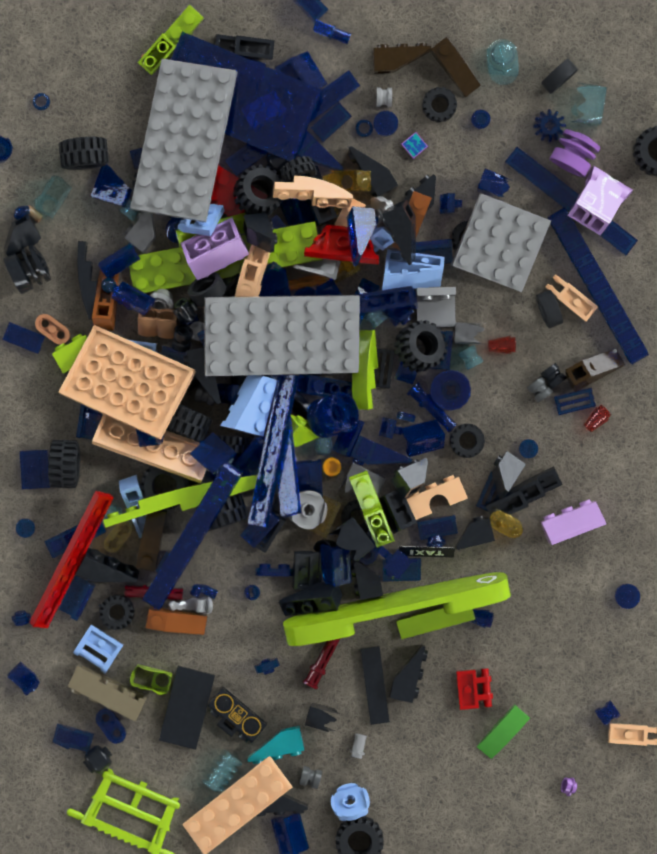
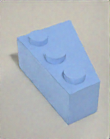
(423, 272)
(252, 405)

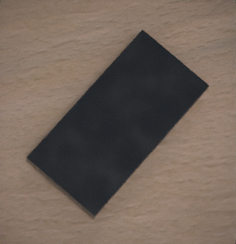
(187, 707)

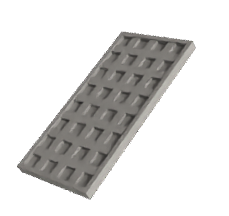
(183, 140)
(281, 335)

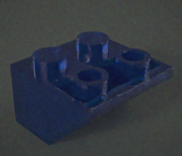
(303, 69)

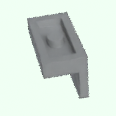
(324, 268)

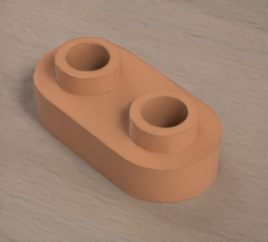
(53, 329)

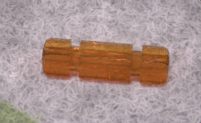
(306, 281)

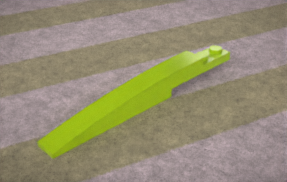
(187, 498)

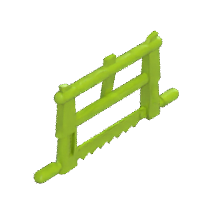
(100, 797)

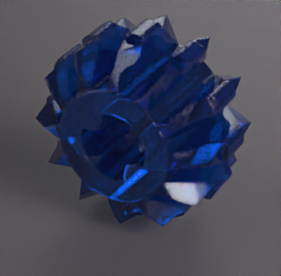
(544, 120)

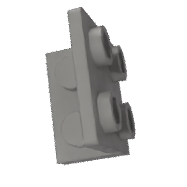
(437, 305)

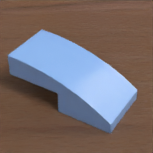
(381, 238)

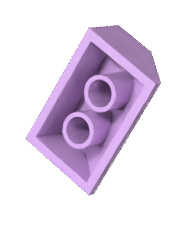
(214, 252)
(572, 522)

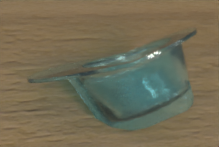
(502, 61)

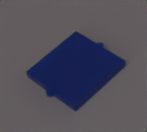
(213, 453)

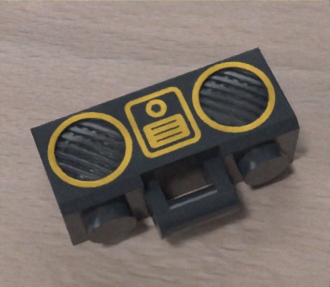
(242, 717)

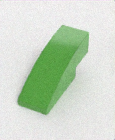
(503, 731)

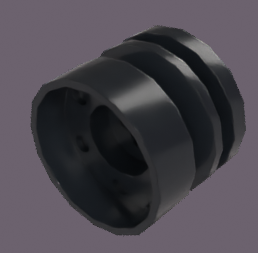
(27, 269)

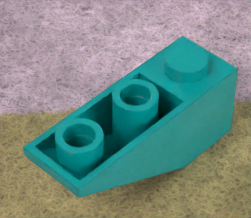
(283, 742)

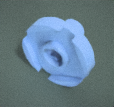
(355, 810)

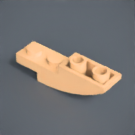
(319, 191)
(252, 273)

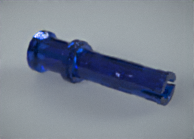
(425, 400)

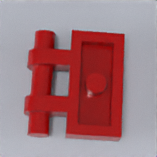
(467, 688)

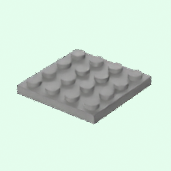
(500, 242)

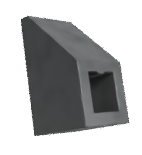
(142, 233)

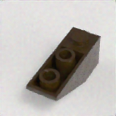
(392, 59)
(593, 369)

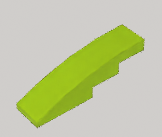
(365, 379)

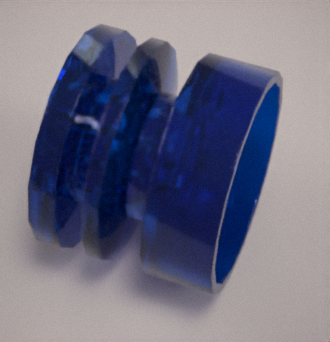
(439, 390)
(333, 415)

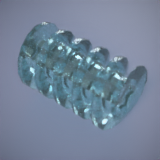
(223, 772)

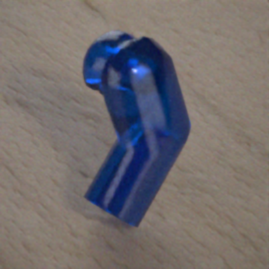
(204, 589)

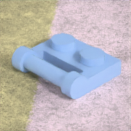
(203, 228)
(101, 643)

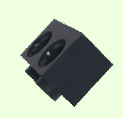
(397, 511)

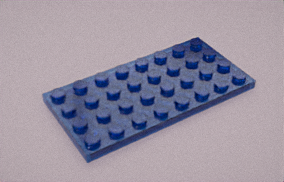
(266, 104)

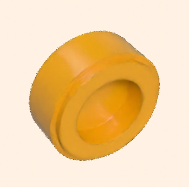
(331, 466)

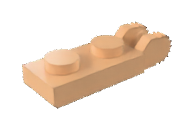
(573, 299)
(631, 734)

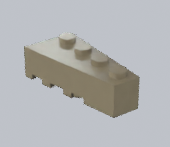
(107, 692)

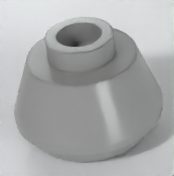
(163, 299)

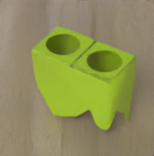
(164, 690)

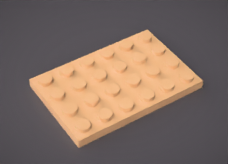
(127, 382)

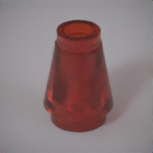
(503, 345)
(597, 418)

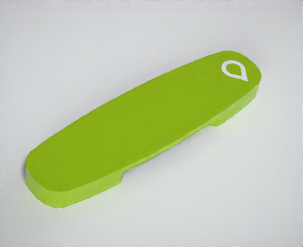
(454, 595)

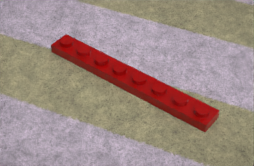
(71, 559)

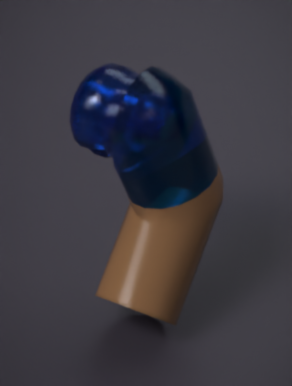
(23, 210)

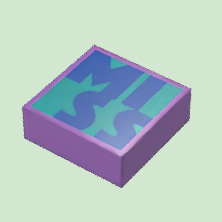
(414, 145)

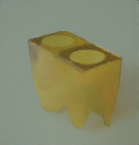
(361, 179)

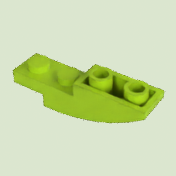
(167, 42)
(372, 509)

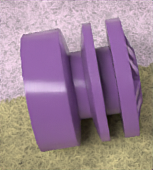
(576, 150)

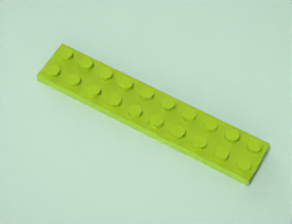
(170, 269)

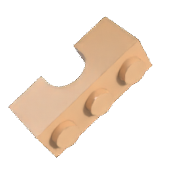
(451, 489)

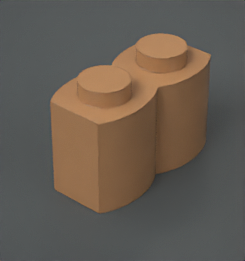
(157, 323)

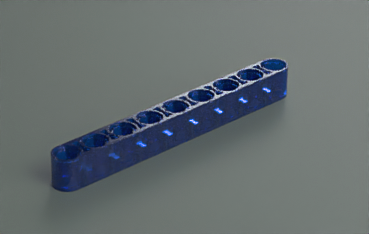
(598, 286)
(192, 535)

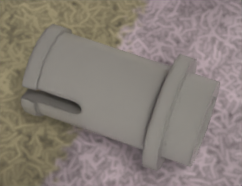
(358, 746)

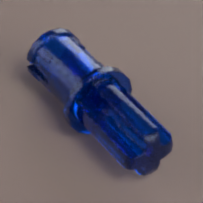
(331, 32)

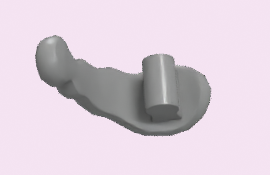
(202, 605)

